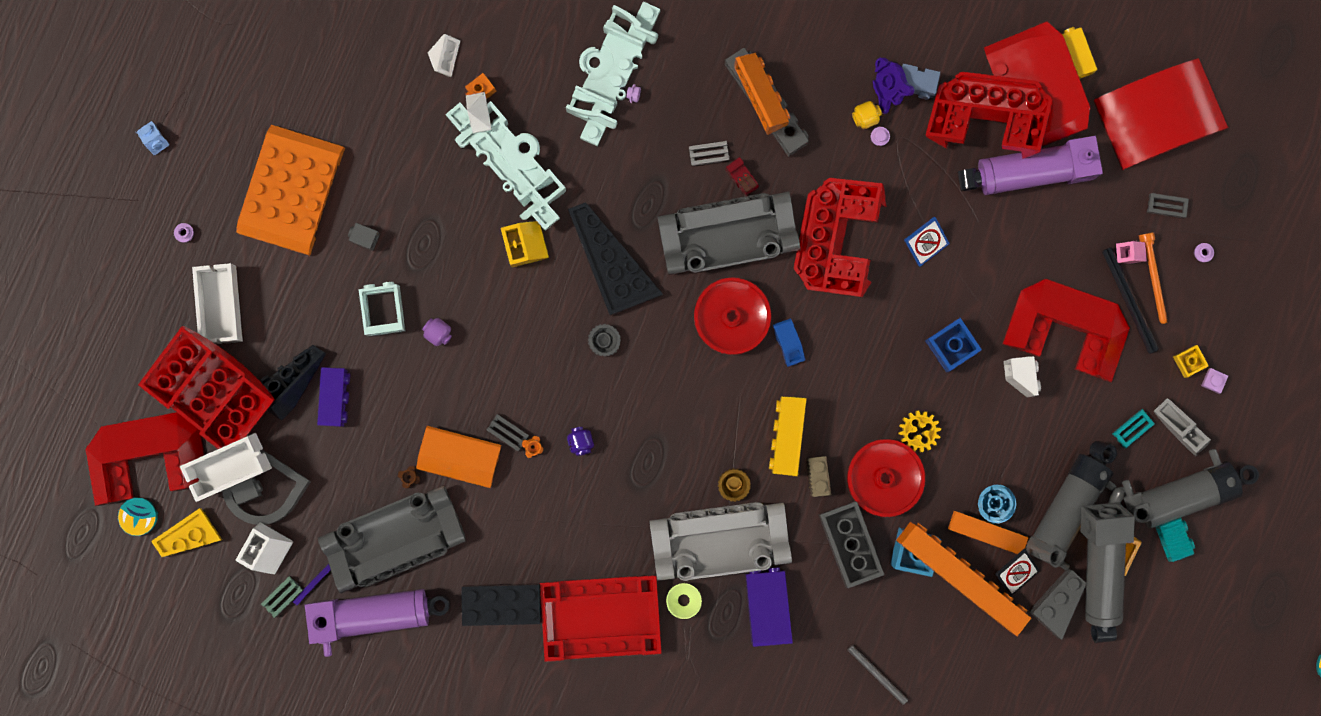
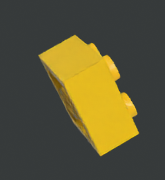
(1190, 361)

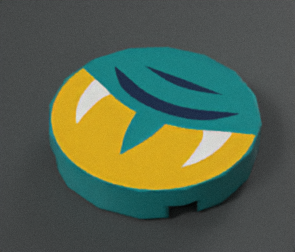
(137, 516)

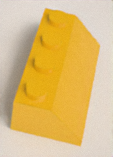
(788, 436)

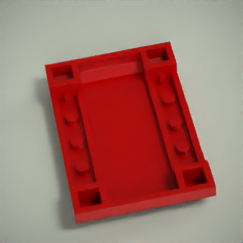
(600, 617)

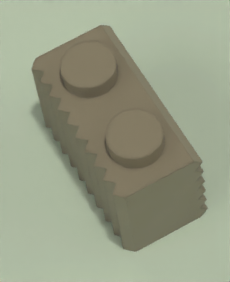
(818, 476)

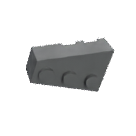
(1059, 603)

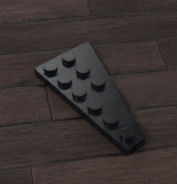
(615, 271)

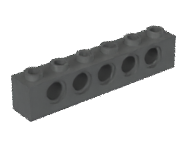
(789, 144)

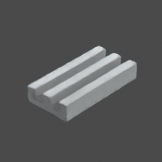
(708, 146)

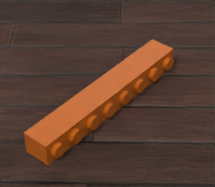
(962, 578)

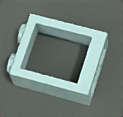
(386, 328)

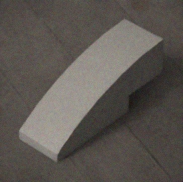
(1182, 427)

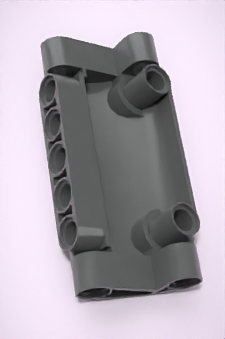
(728, 232)
(392, 539)

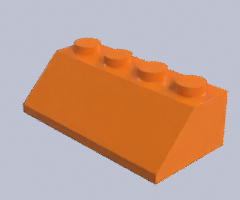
(761, 93)

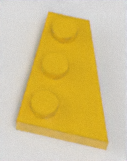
(187, 534)

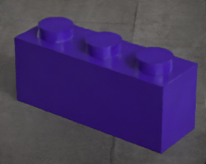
(333, 397)

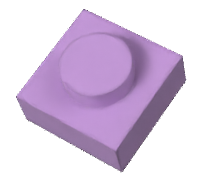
(1214, 380)

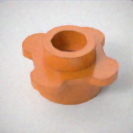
(538, 449)

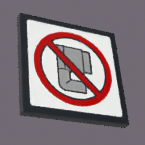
(1017, 572)

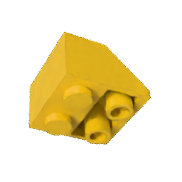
(524, 243)

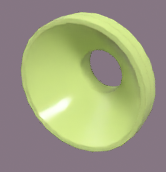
(689, 610)

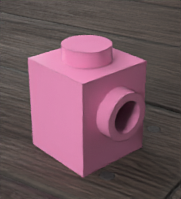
(1131, 252)

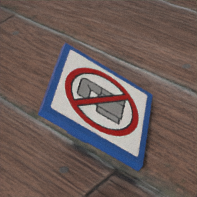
(926, 241)

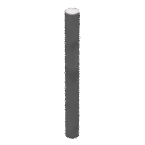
(877, 674)

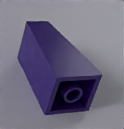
(768, 607)

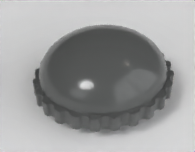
(604, 340)

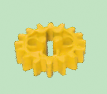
(922, 420)

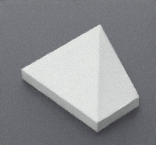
(444, 54)
(478, 112)

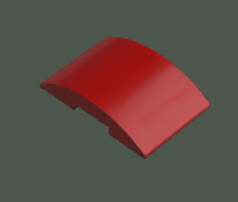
(1160, 113)
(207, 388)

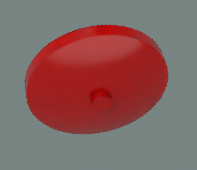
(732, 316)
(886, 478)

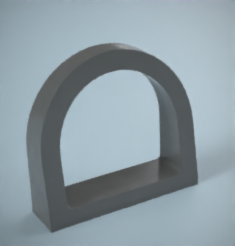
(301, 485)

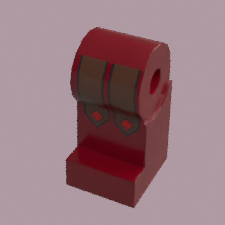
(741, 176)

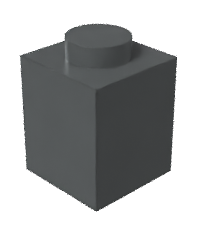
(363, 236)
(246, 491)

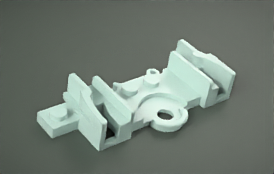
(614, 71)
(510, 164)

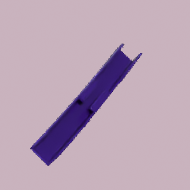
(312, 584)

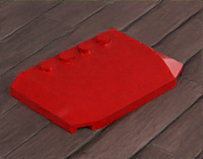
(1045, 57)

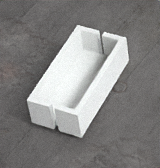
(217, 303)
(226, 467)

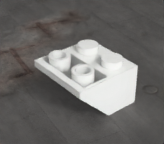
(1022, 375)
(264, 550)

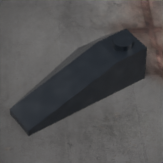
(292, 380)

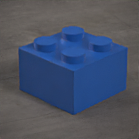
(953, 345)

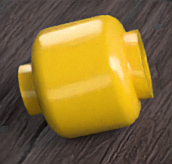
(866, 115)

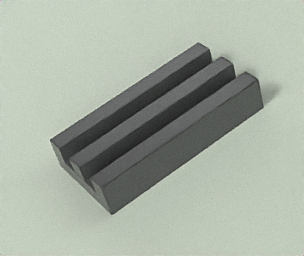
(1151, 203)
(494, 423)

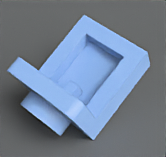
(152, 138)

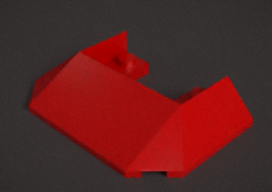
(992, 98)
(823, 234)
(1053, 302)
(137, 439)

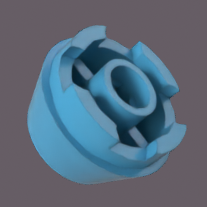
(997, 504)

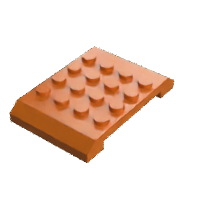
(289, 189)

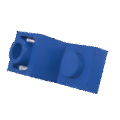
(789, 342)

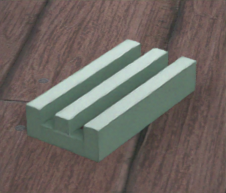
(269, 608)

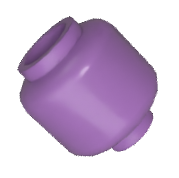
(437, 332)

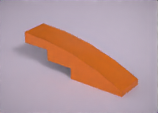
(987, 533)

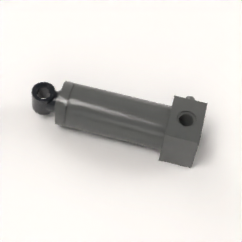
(1107, 532)

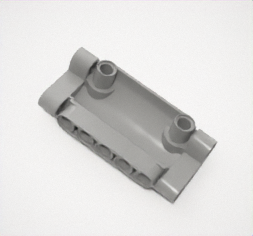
(720, 541)

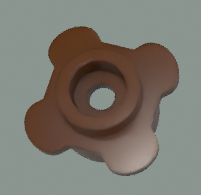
(403, 476)

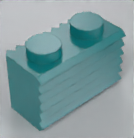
(1175, 540)

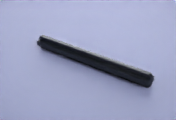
(1130, 300)

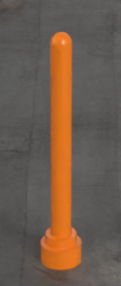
(1149, 241)

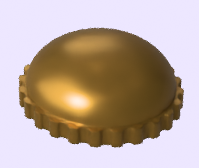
(734, 484)

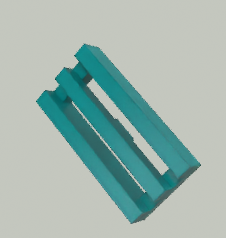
(1121, 438)

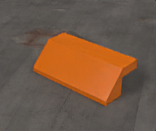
(458, 456)

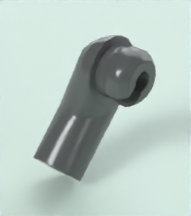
(1117, 495)

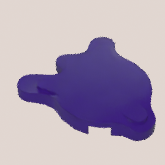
(890, 84)

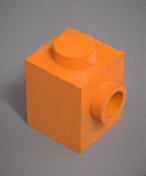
(480, 85)

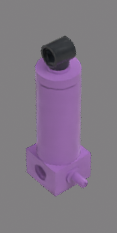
(1072, 162)
(369, 615)

